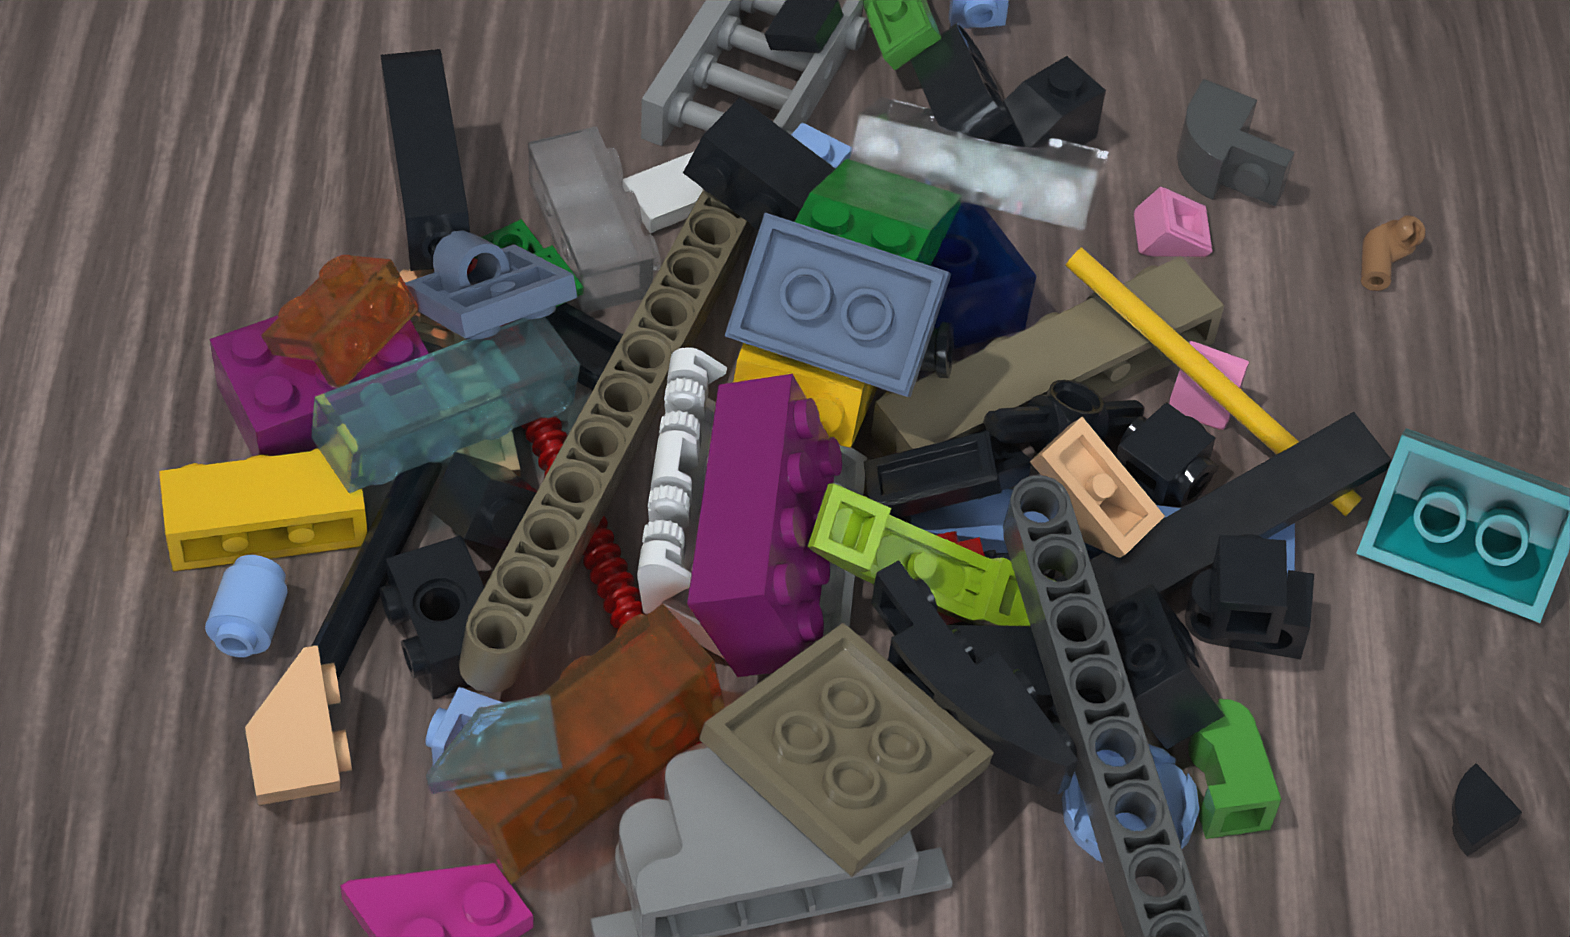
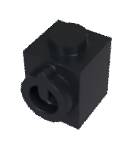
(1168, 456)

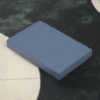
(838, 304)

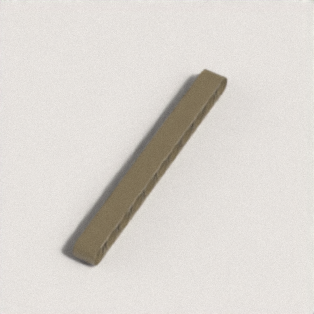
(599, 449)

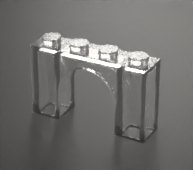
(1042, 183)

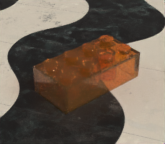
(616, 729)

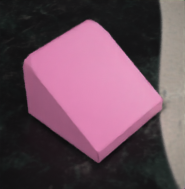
(1172, 226)
(1197, 403)

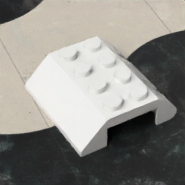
(678, 494)

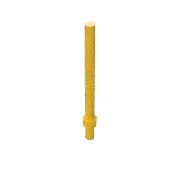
(1190, 360)

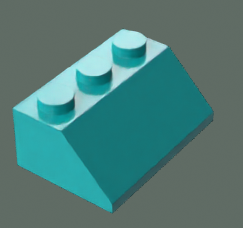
(1470, 525)

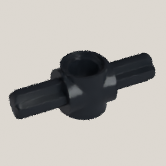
(1052, 413)

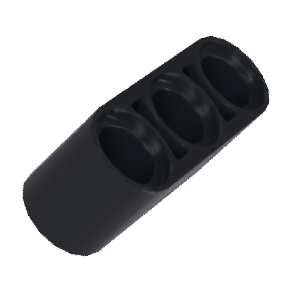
(961, 86)

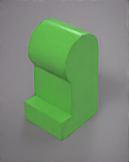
(1237, 772)

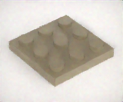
(846, 748)

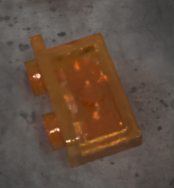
(343, 317)

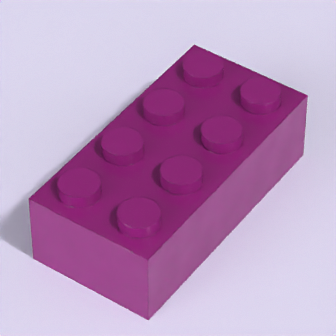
(762, 492)

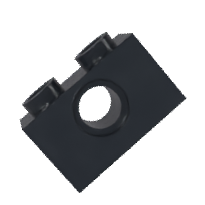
(430, 585)
(1163, 667)

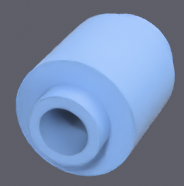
(247, 606)

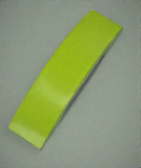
(866, 539)

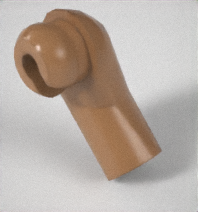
(1387, 245)

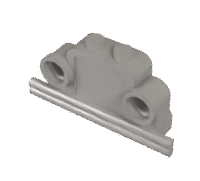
(730, 862)

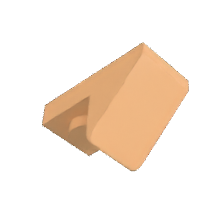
(1104, 496)

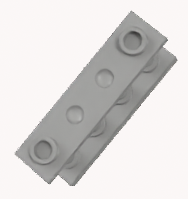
(718, 28)

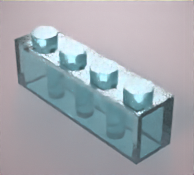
(444, 402)

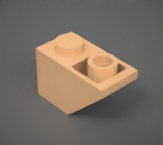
(292, 734)

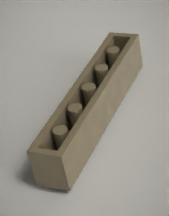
(1078, 345)

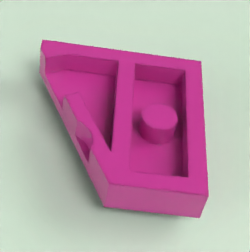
(439, 904)

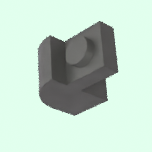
(1220, 151)

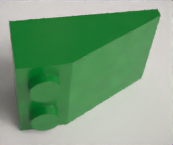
(881, 210)

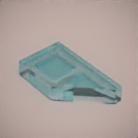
(500, 745)

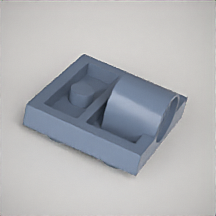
(499, 289)

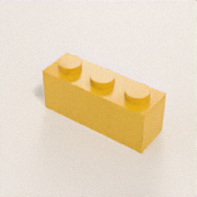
(258, 509)

